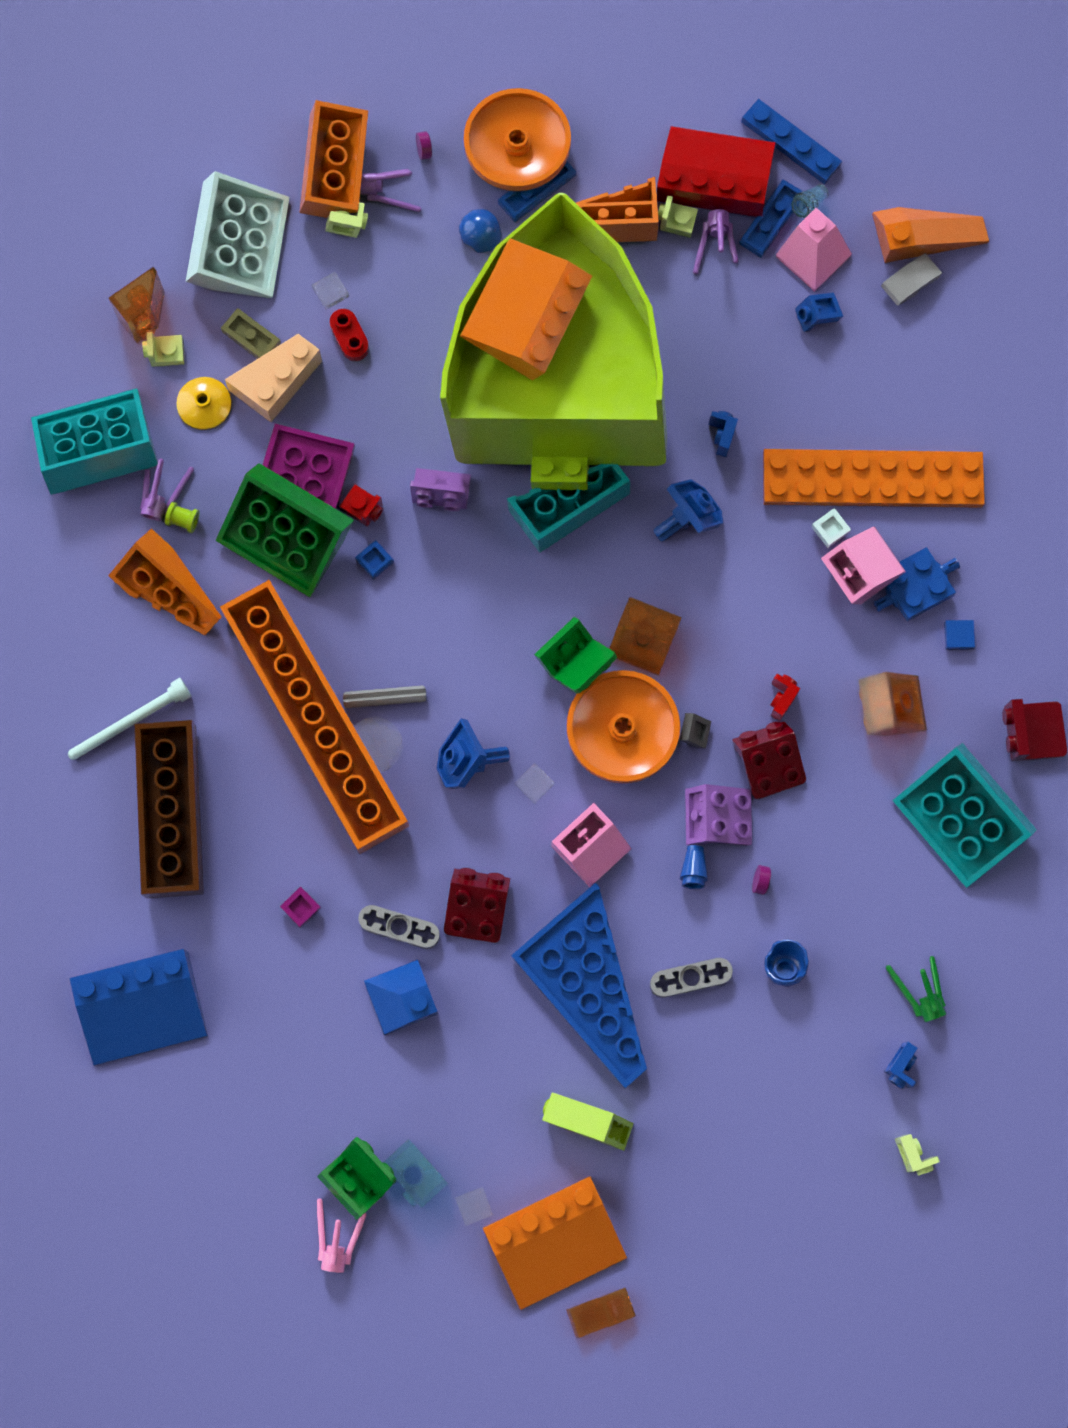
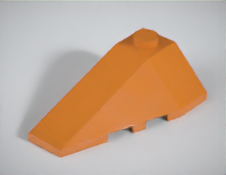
(913, 232)
(159, 576)

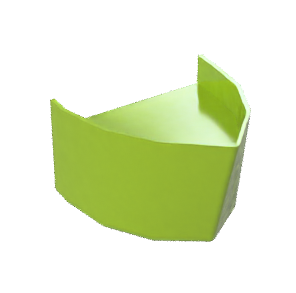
(603, 383)

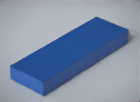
(519, 203)
(775, 215)

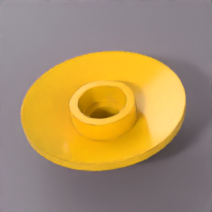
(208, 414)

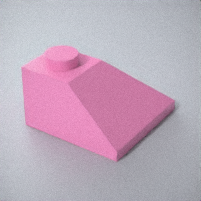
(814, 250)

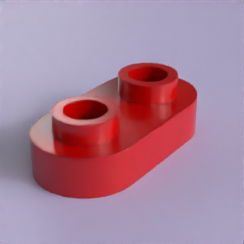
(348, 333)

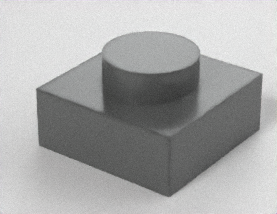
(695, 730)

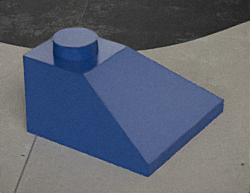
(401, 997)

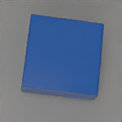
(374, 559)
(959, 634)

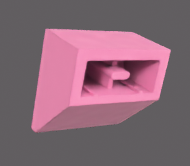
(863, 565)
(591, 845)

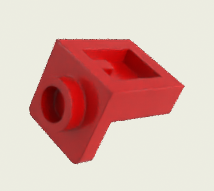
(362, 505)
(783, 701)

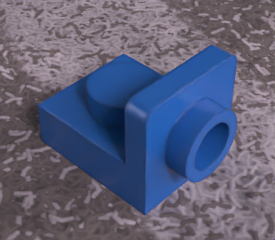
(818, 310)
(726, 427)
(902, 1060)

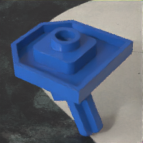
(694, 508)
(463, 756)

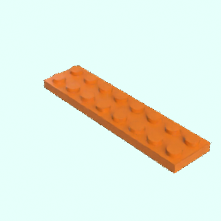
(873, 478)

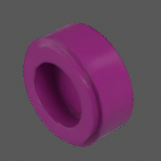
(423, 145)
(761, 879)

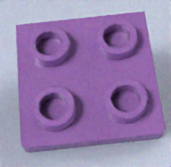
(440, 489)
(718, 815)

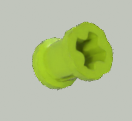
(182, 517)

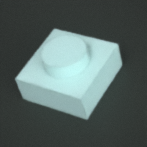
(831, 528)

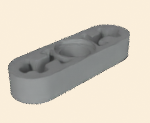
(380, 914)
(710, 965)

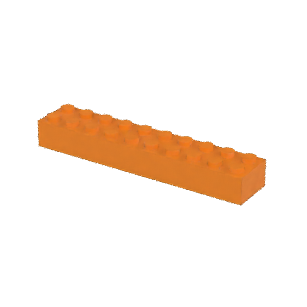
(314, 717)

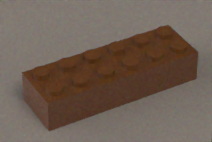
(168, 809)

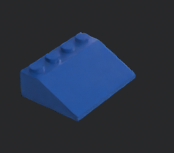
(139, 1006)

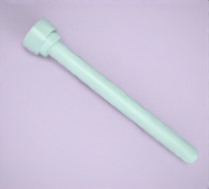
(176, 692)

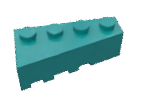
(554, 514)

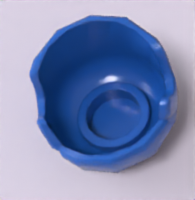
(480, 230)
(786, 963)

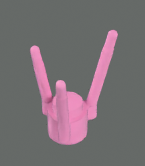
(334, 1257)

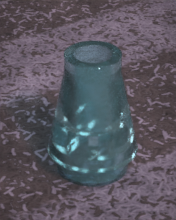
(808, 200)

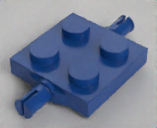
(920, 587)

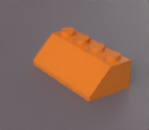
(333, 159)

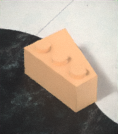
(276, 376)

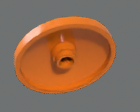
(517, 139)
(623, 727)

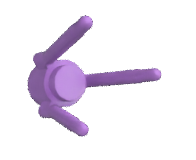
(373, 183)
(718, 226)
(153, 504)

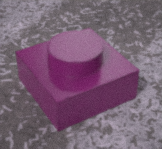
(300, 907)

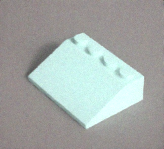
(237, 237)

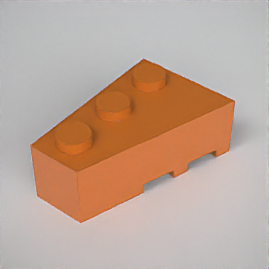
(626, 214)

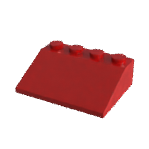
(715, 171)

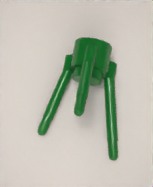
(931, 1005)

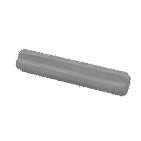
(384, 696)

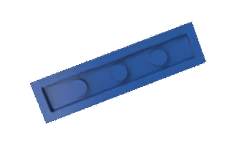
(791, 141)

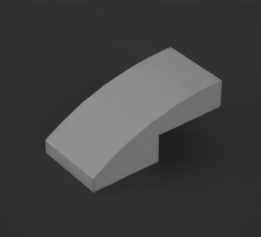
(911, 279)

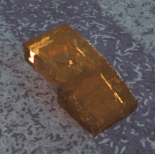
(600, 1312)

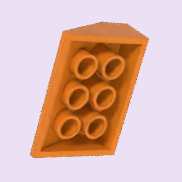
(526, 308)
(555, 1242)

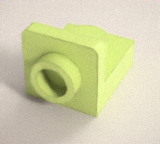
(677, 218)
(345, 224)
(164, 350)
(910, 1152)

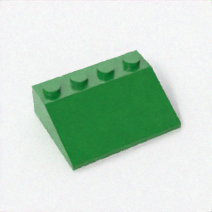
(283, 529)

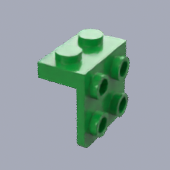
(574, 657)
(358, 1177)

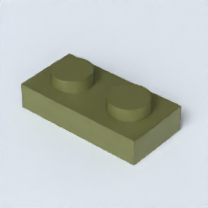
(249, 334)

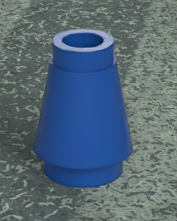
(694, 868)

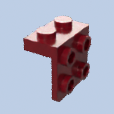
(1034, 730)
(771, 759)
(476, 905)

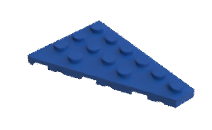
(581, 977)

